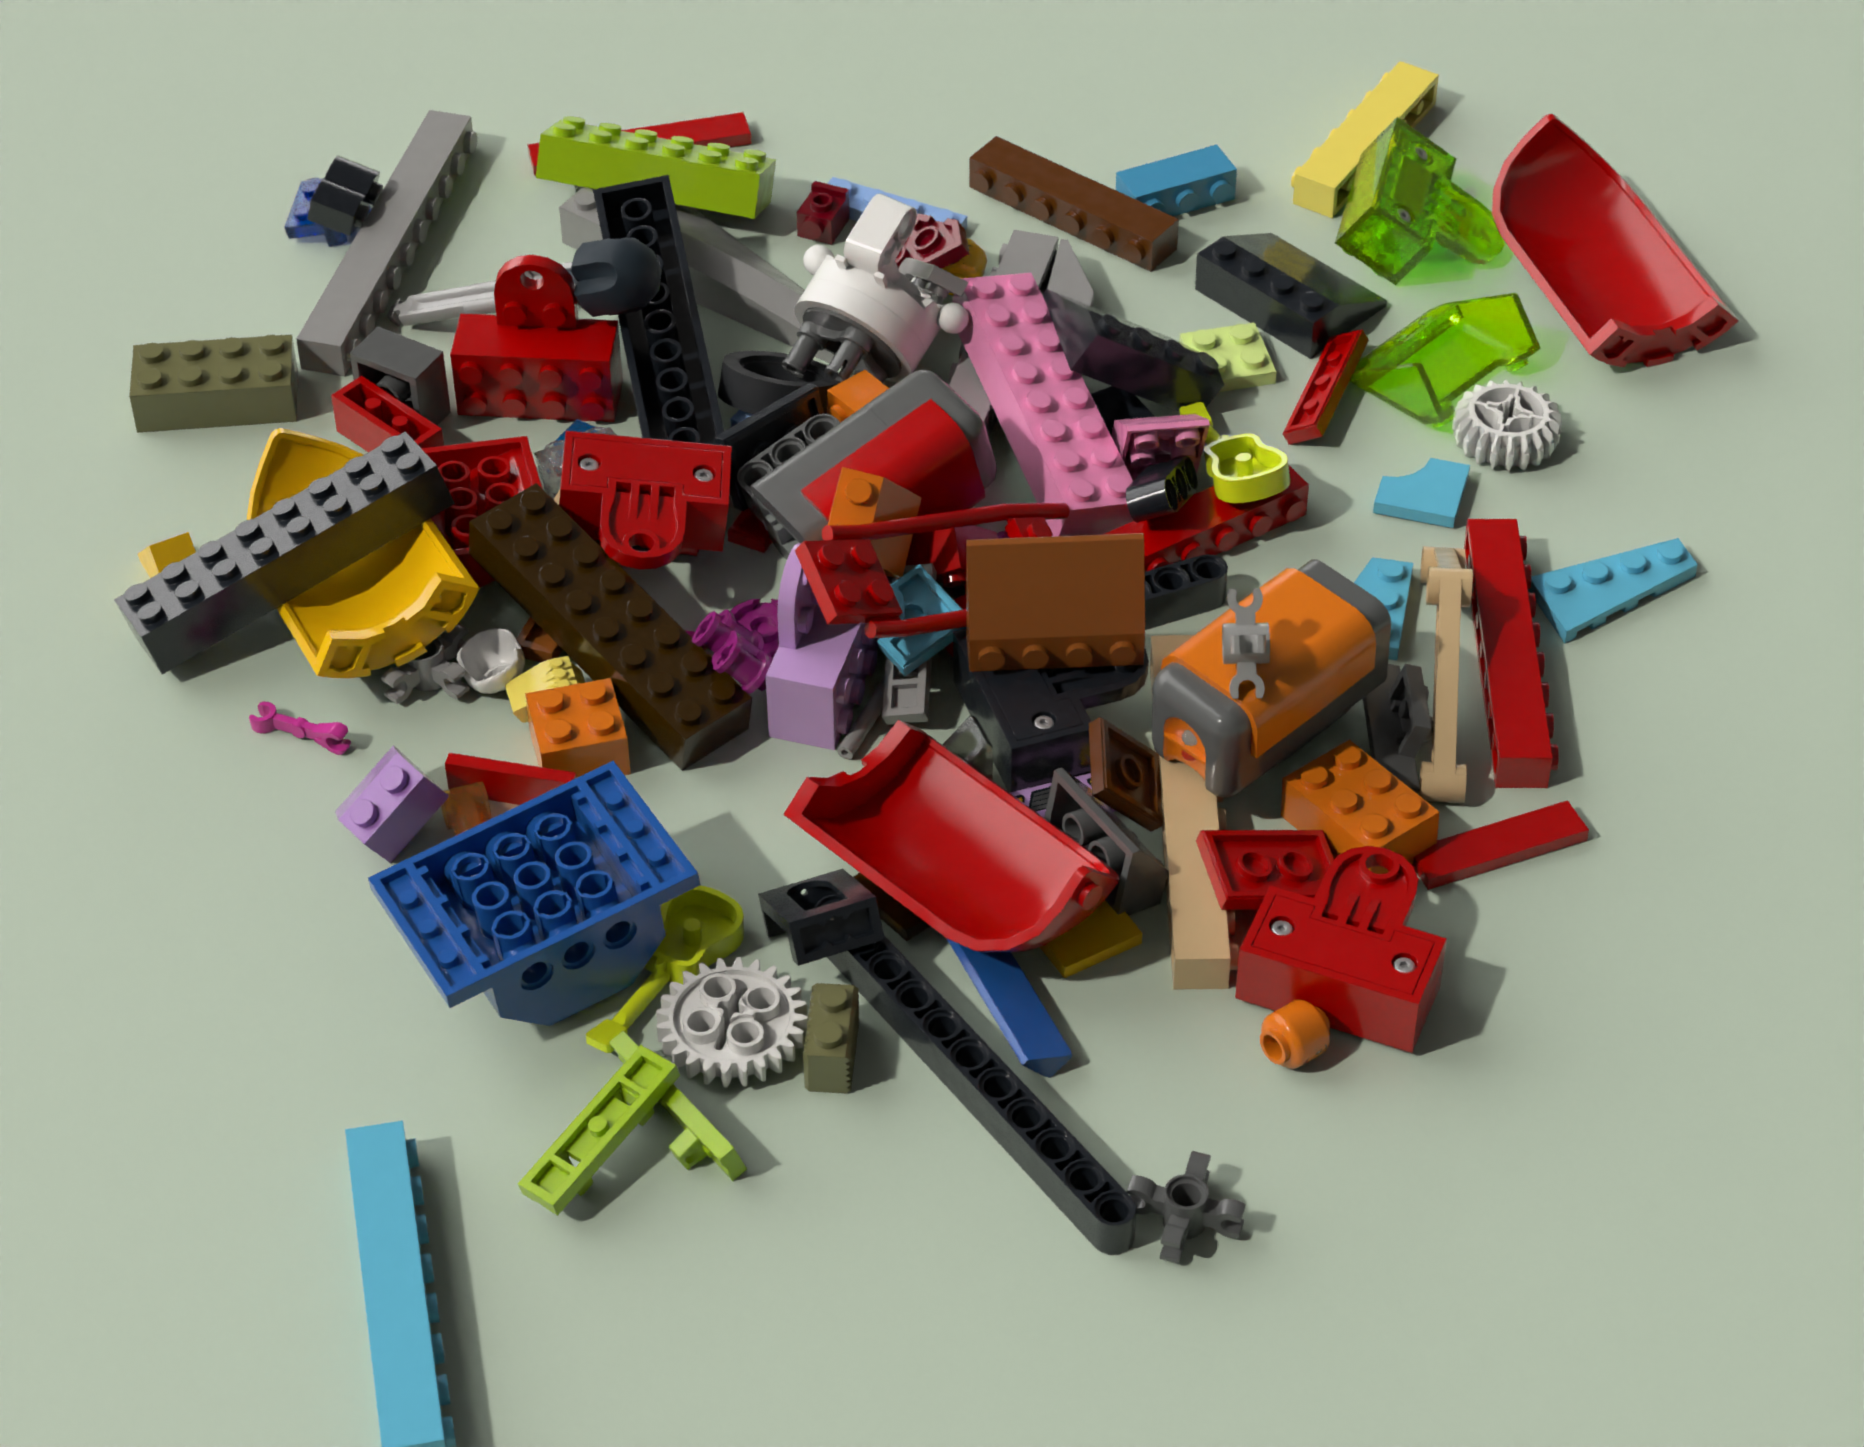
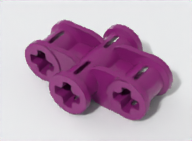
(734, 649)

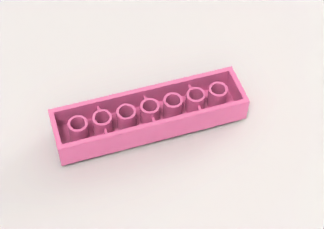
(1043, 405)

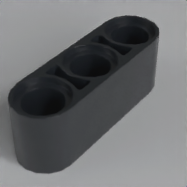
(1161, 489)
(1184, 589)

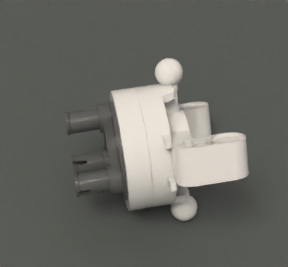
(865, 306)

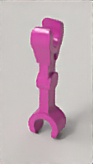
(325, 734)

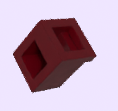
(823, 213)

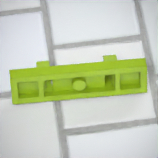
(599, 1130)
(699, 1135)

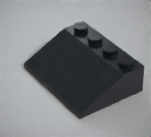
(1283, 290)
(1132, 355)

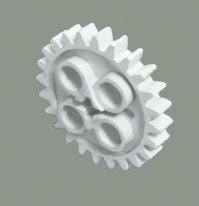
(758, 1037)

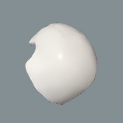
(491, 660)

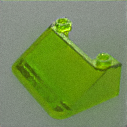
(1446, 355)

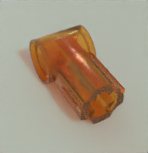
(466, 807)

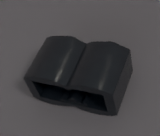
(345, 196)

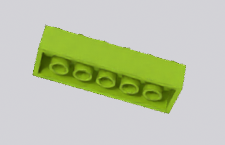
(698, 174)

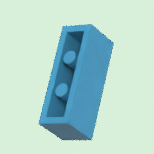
(1181, 181)

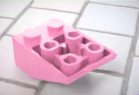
(1159, 440)

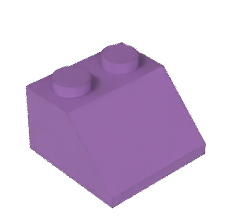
(391, 805)

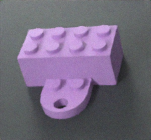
(816, 667)

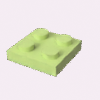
(1239, 354)

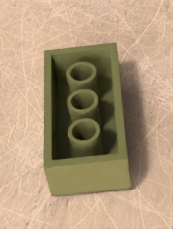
(214, 383)

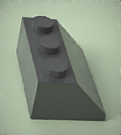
(1106, 836)

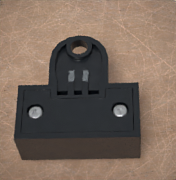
(1040, 714)

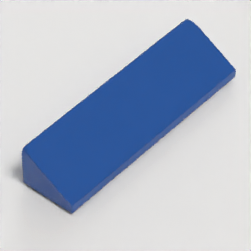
(1016, 1009)

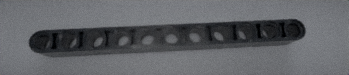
(992, 1093)

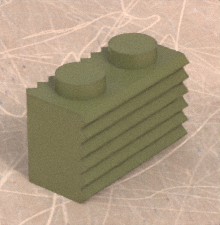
(831, 1038)

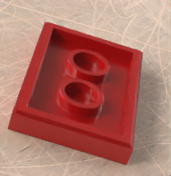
(1249, 861)

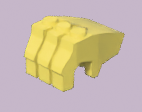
(543, 676)

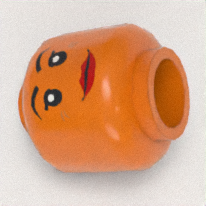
(1295, 1034)

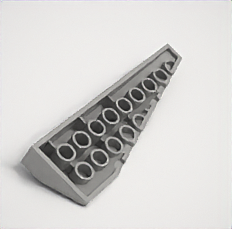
(722, 270)

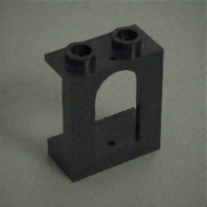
(826, 929)

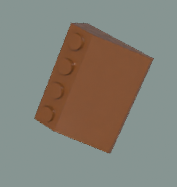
(1055, 602)

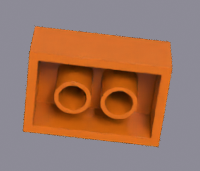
(1358, 805)

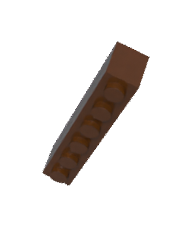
(1073, 203)

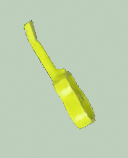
(1241, 463)
(698, 930)

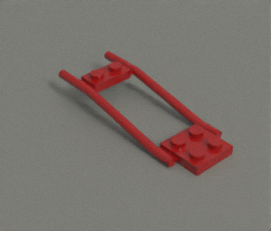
(855, 587)

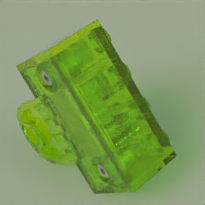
(1406, 202)

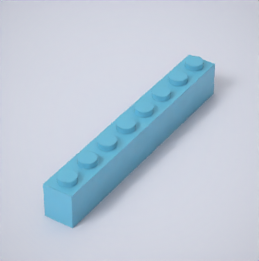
(395, 1289)

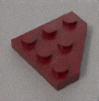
(935, 242)

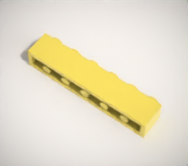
(1330, 171)

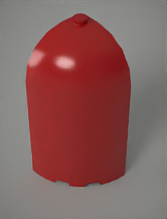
(1601, 252)
(953, 845)

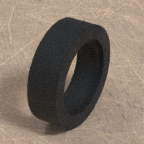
(757, 380)

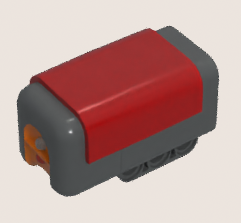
(909, 434)

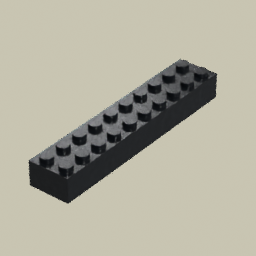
(666, 337)

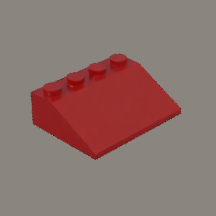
(478, 480)

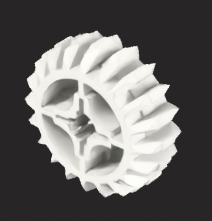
(1507, 425)

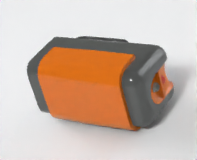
(1323, 659)

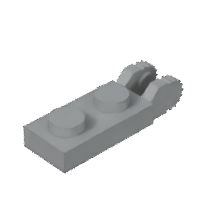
(932, 278)

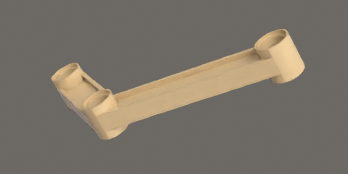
(1449, 589)

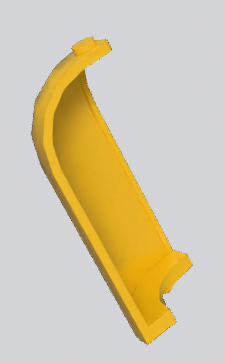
(380, 605)

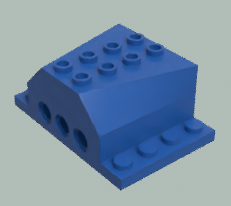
(541, 900)

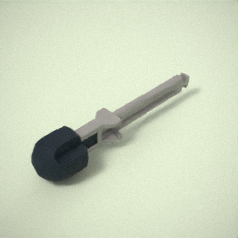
(607, 277)

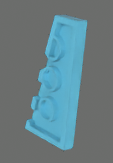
(1597, 588)

